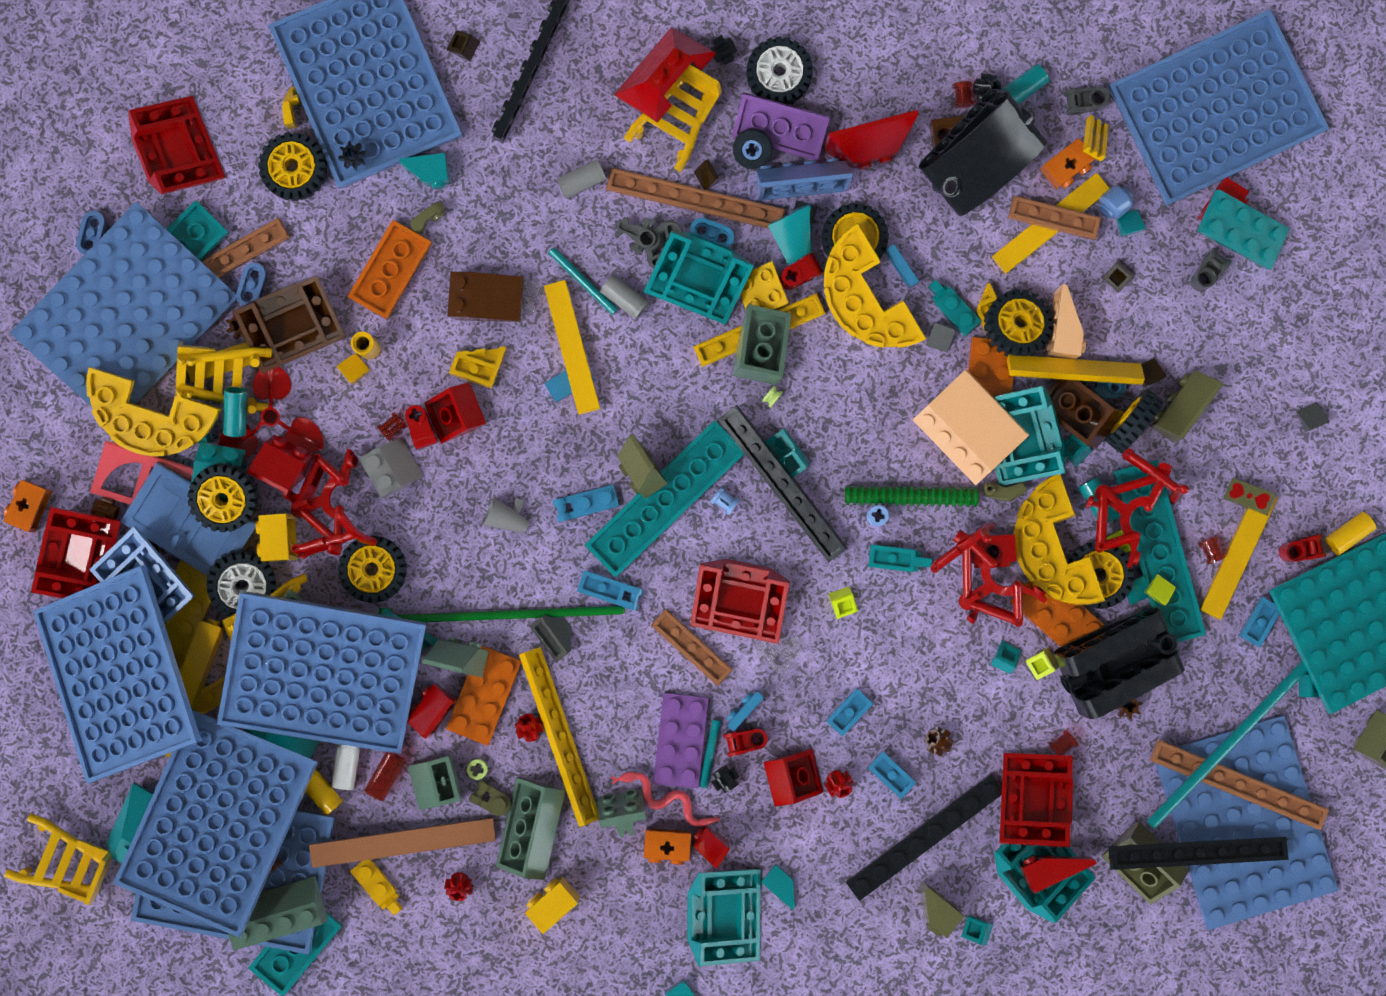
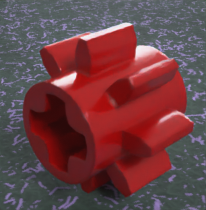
(529, 727)
(839, 784)
(458, 886)

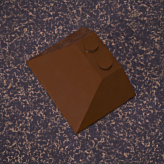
(290, 322)

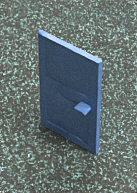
(166, 520)

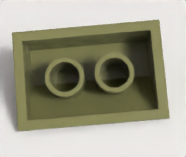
(1186, 405)
(1148, 882)

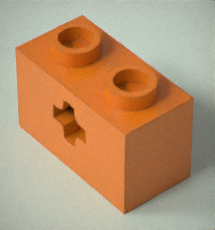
(1055, 168)
(35, 497)
(657, 837)

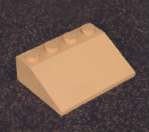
(971, 427)

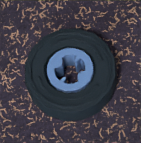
(742, 143)

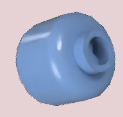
(1116, 202)

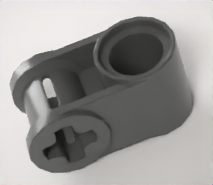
(1081, 100)
(1212, 268)

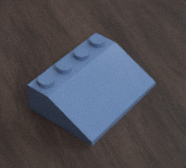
(803, 180)

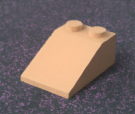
(1067, 331)

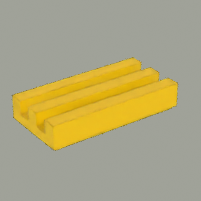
(1099, 139)

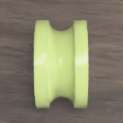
(772, 396)
(473, 763)

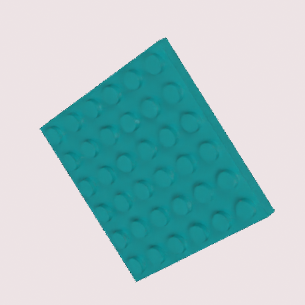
(1340, 622)

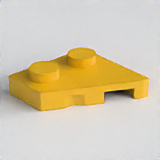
(478, 366)

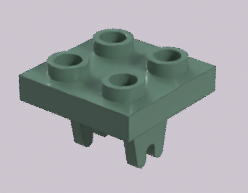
(621, 810)

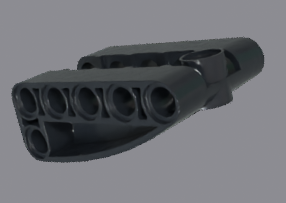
(983, 151)
(1118, 662)

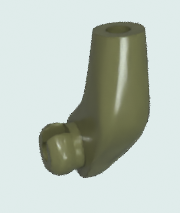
(1004, 493)

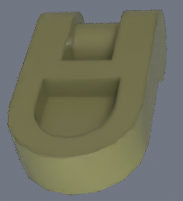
(434, 212)
(497, 804)

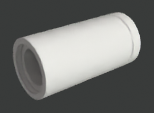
(345, 767)

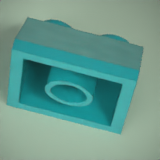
(212, 454)

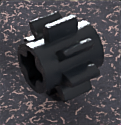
(723, 49)
(985, 84)
(358, 158)
(725, 779)

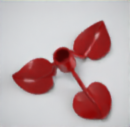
(302, 432)

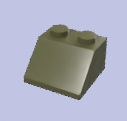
(640, 467)
(1372, 741)
(940, 914)

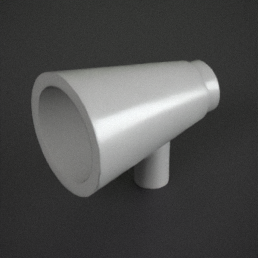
(504, 517)

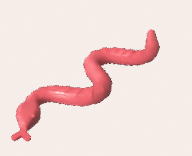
(666, 800)

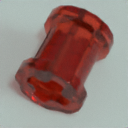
(963, 94)
(389, 433)
(1211, 550)
(1063, 743)

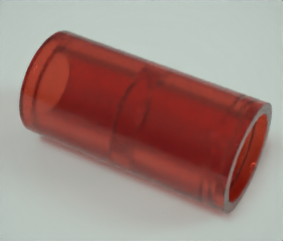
(385, 776)

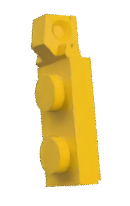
(377, 885)

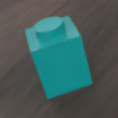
(429, 169)

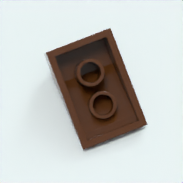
(485, 297)
(1083, 411)

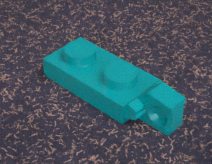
(954, 308)
(897, 559)

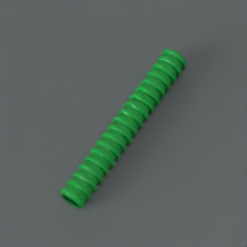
(912, 496)

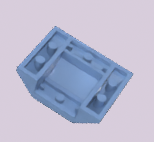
(135, 551)

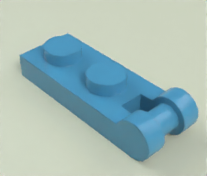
(586, 503)
(609, 590)

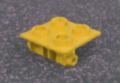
(764, 288)

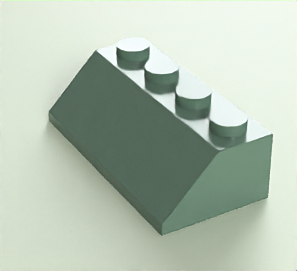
(530, 829)
(283, 912)

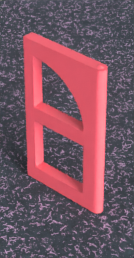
(115, 456)

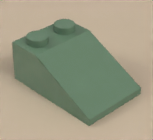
(762, 345)

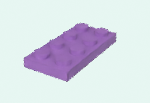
(788, 126)
(680, 740)

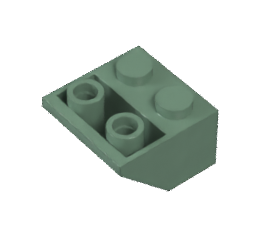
(435, 782)

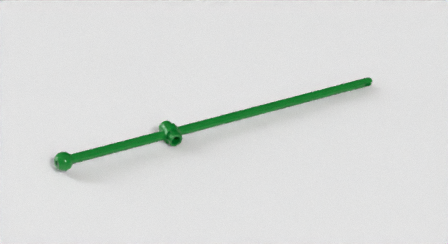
(512, 614)

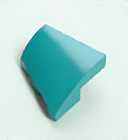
(793, 234)
(788, 452)

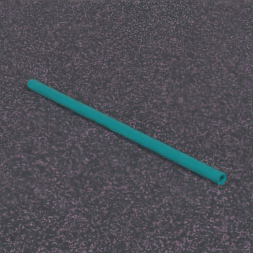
(1227, 745)

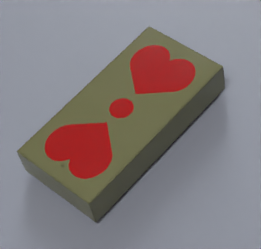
(1250, 496)

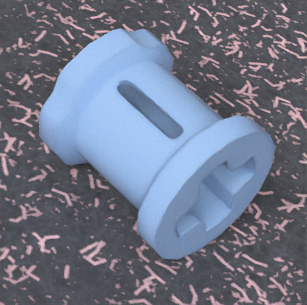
(725, 500)
(883, 511)

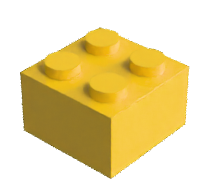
(276, 537)
(552, 905)

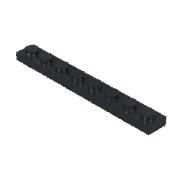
(529, 69)
(782, 483)
(924, 837)
(1198, 853)

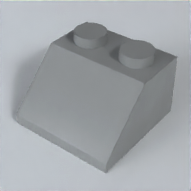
(391, 467)

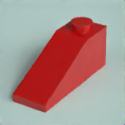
(711, 845)
(1048, 870)

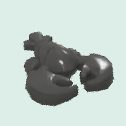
(647, 236)

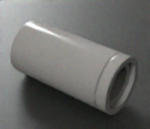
(581, 179)
(624, 296)

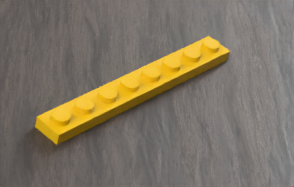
(559, 736)

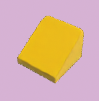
(353, 368)

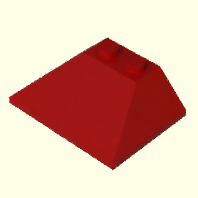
(660, 70)
(871, 141)
(174, 145)
(69, 549)
(740, 599)
(1037, 799)

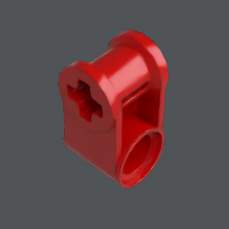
(803, 270)
(421, 431)
(1305, 549)
(744, 741)

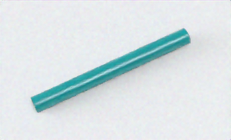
(583, 281)

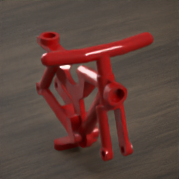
(1106, 496)
(304, 504)
(972, 599)

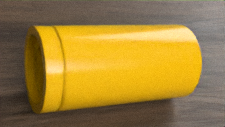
(360, 339)
(1350, 533)
(322, 793)

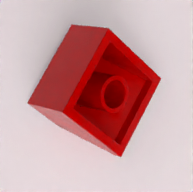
(455, 412)
(280, 464)
(431, 710)
(793, 777)

